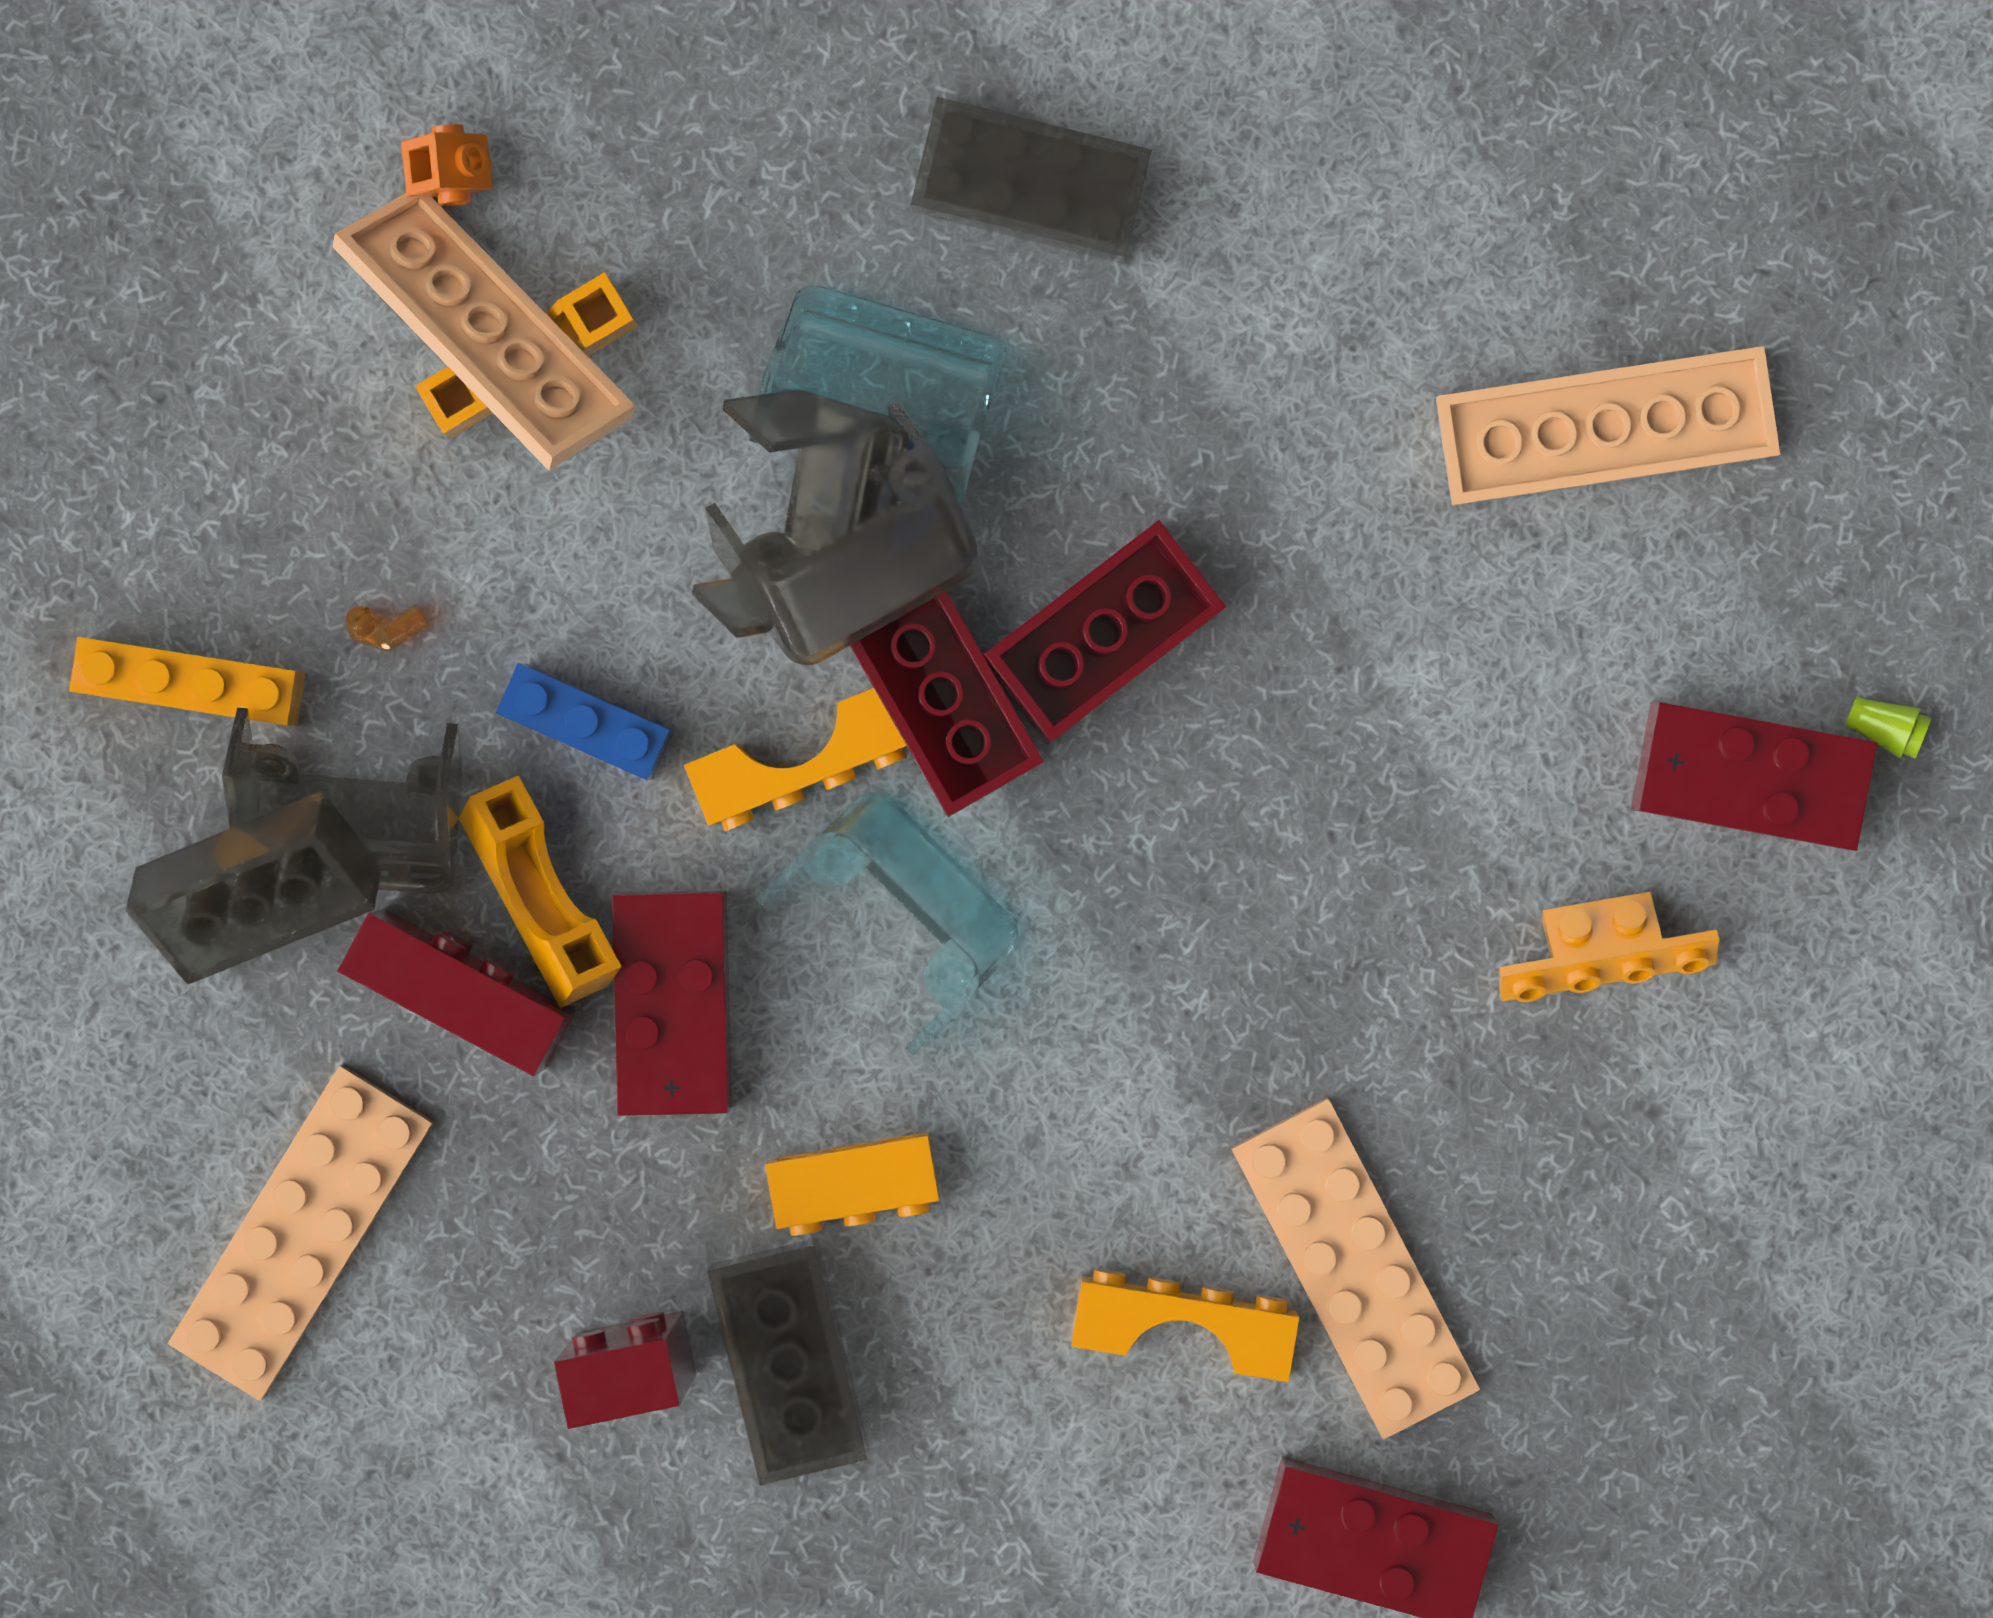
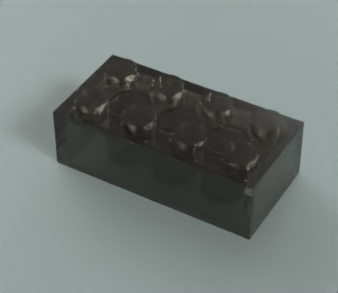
(1030, 180)
(254, 888)
(788, 1361)

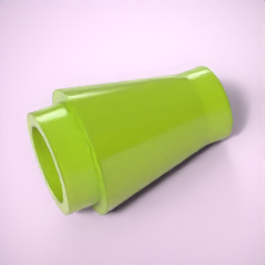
(1894, 726)

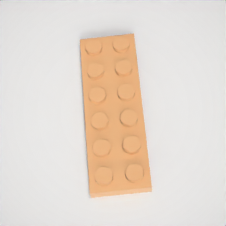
(484, 327)
(1608, 425)
(300, 1232)
(1355, 1268)

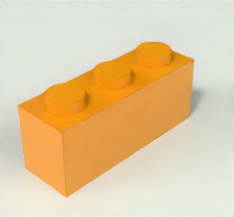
(853, 1183)

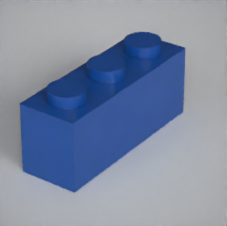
(584, 721)

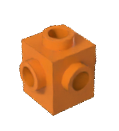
(447, 165)

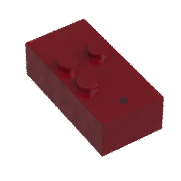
(1103, 632)
(1754, 776)
(456, 990)
(672, 1003)
(625, 1369)
(1374, 1542)

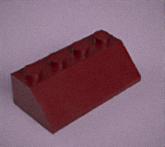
(946, 704)

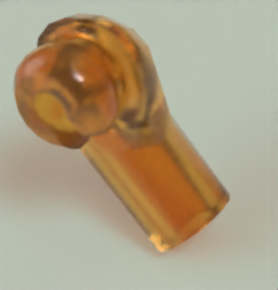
(383, 631)

